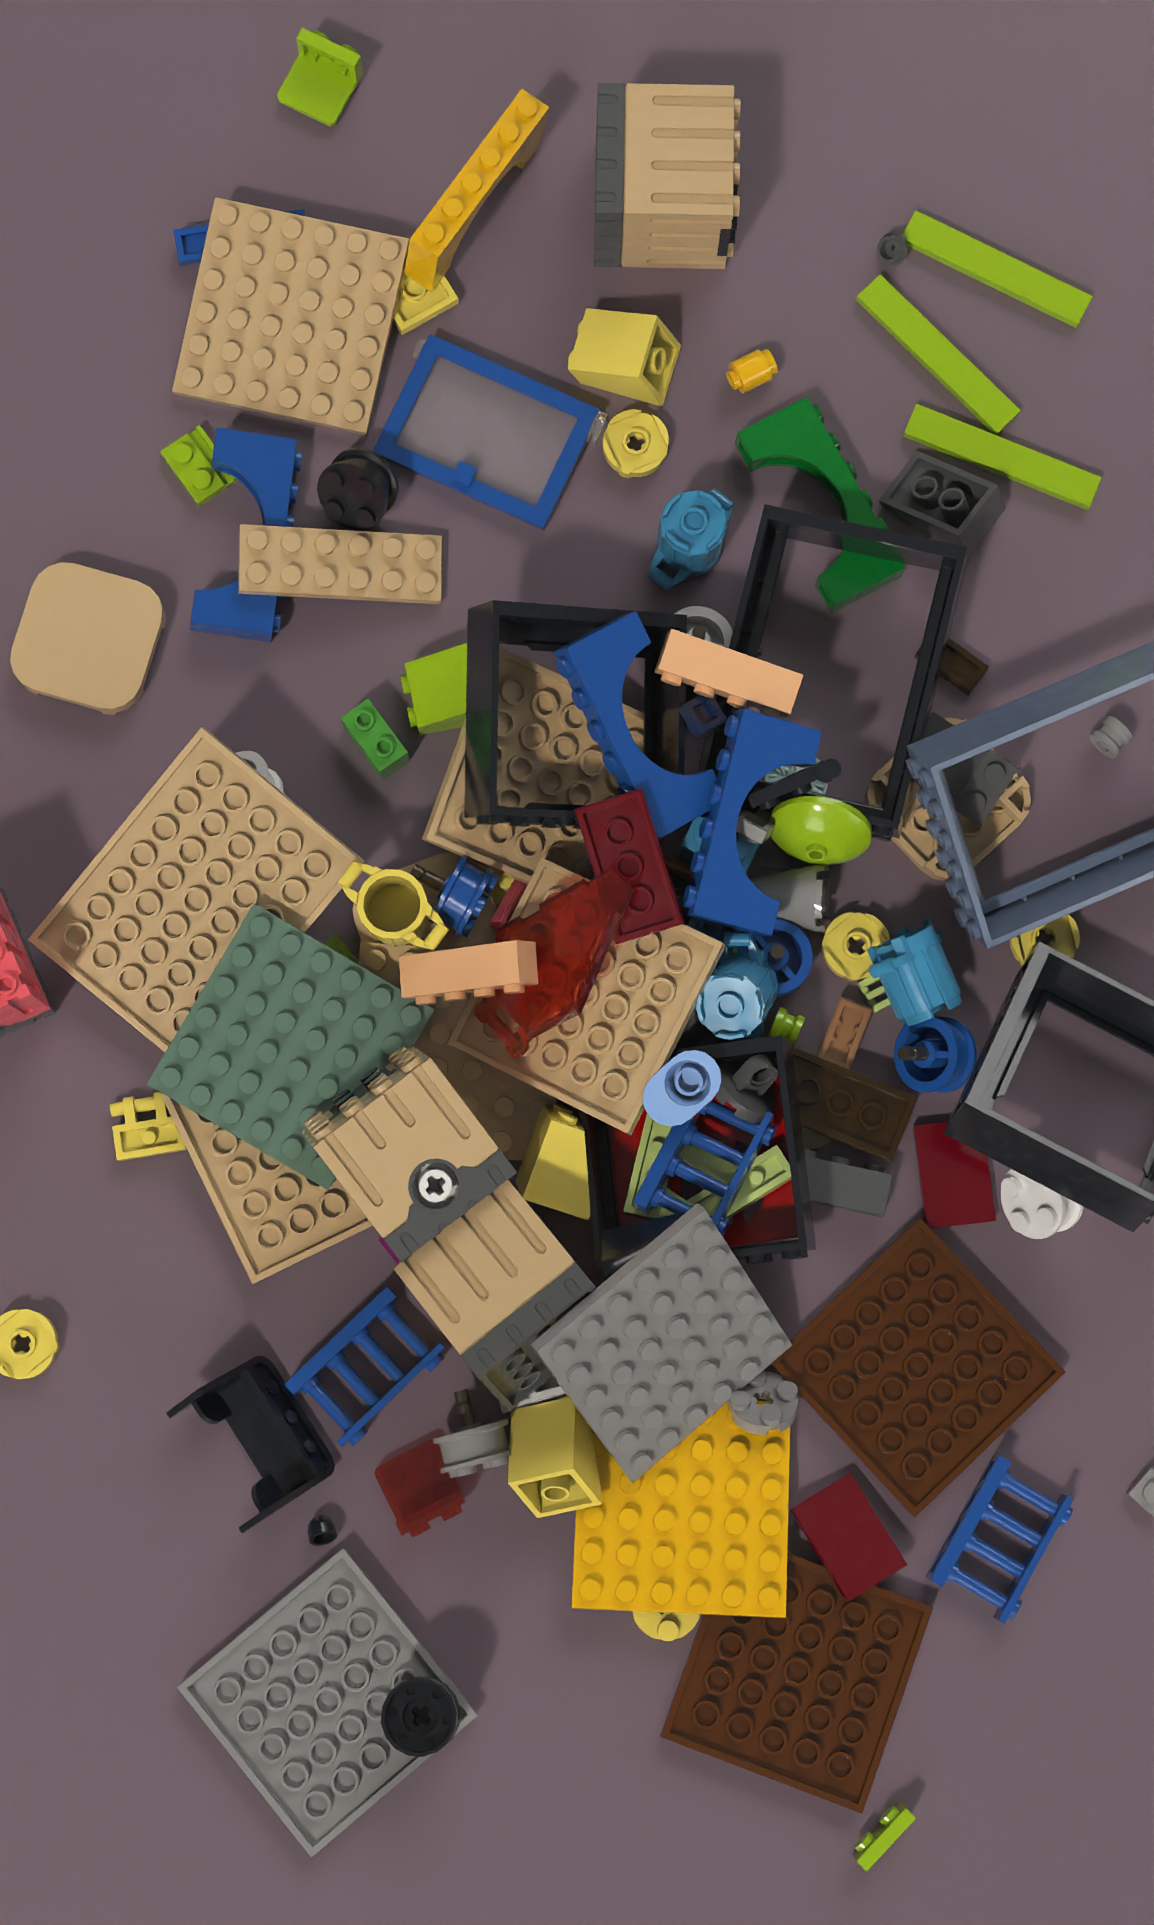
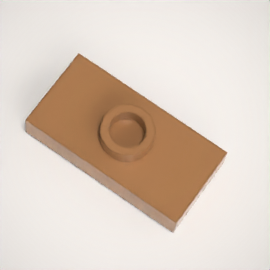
(845, 1032)

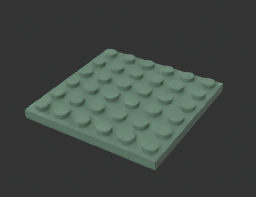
(283, 1037)

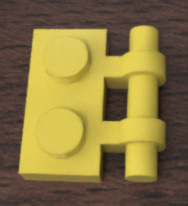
(144, 1137)

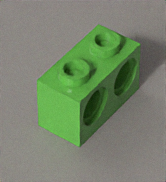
(375, 739)

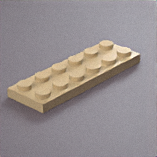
(339, 564)

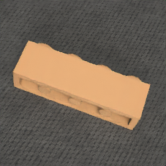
(728, 674)
(468, 970)

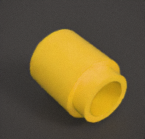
(751, 370)

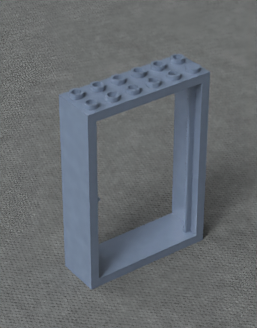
(1060, 890)

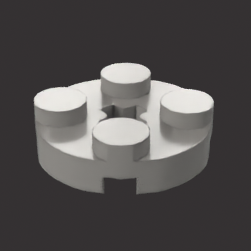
(760, 1419)

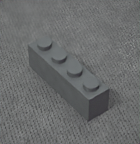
(846, 1186)

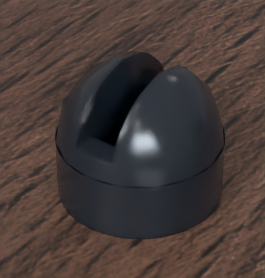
(321, 1531)

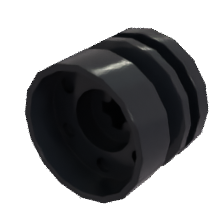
(399, 1716)

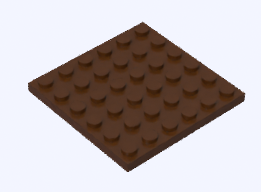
(917, 1367)
(805, 1691)

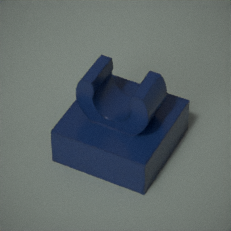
(702, 715)

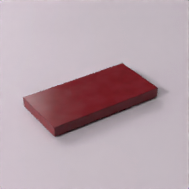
(624, 837)

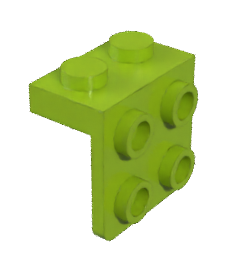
(321, 77)

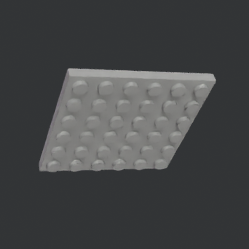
(662, 1343)
(306, 1697)

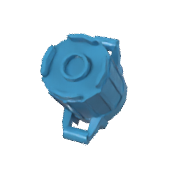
(690, 536)
(915, 973)
(738, 991)

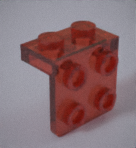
(418, 1489)

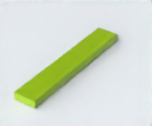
(996, 269)
(938, 355)
(1002, 456)

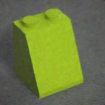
(437, 690)

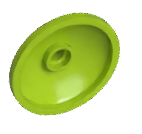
(820, 830)

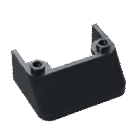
(269, 1429)

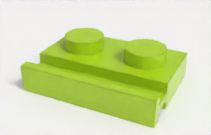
(192, 463)

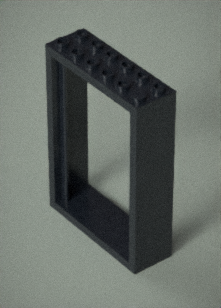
(947, 558)

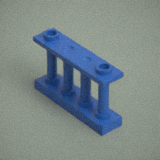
(670, 1164)
(333, 1357)
(964, 1538)

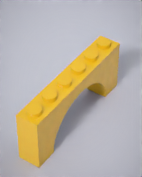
(507, 144)

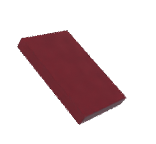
(951, 1179)
(848, 1537)

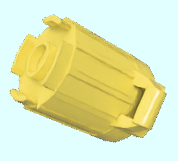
(393, 906)

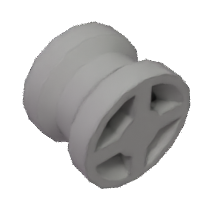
(1110, 737)

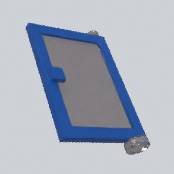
(488, 431)

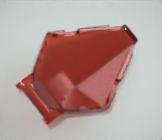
(571, 944)

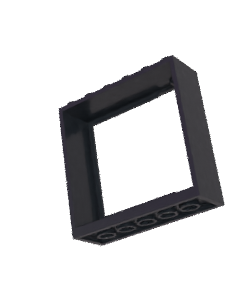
(548, 629)
(1097, 1000)

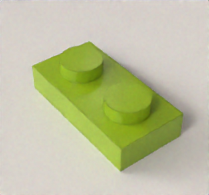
(873, 1846)

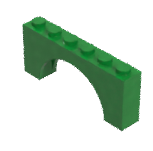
(800, 441)

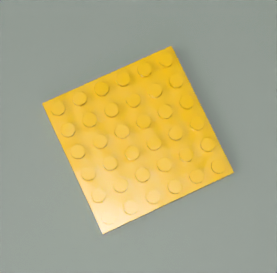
(693, 1530)

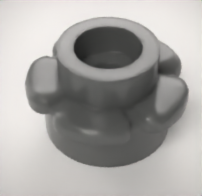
(886, 250)

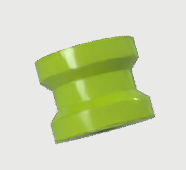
(786, 1025)

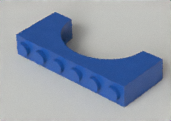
(266, 470)
(596, 673)
(719, 884)

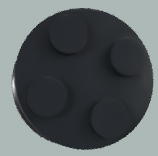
(357, 488)

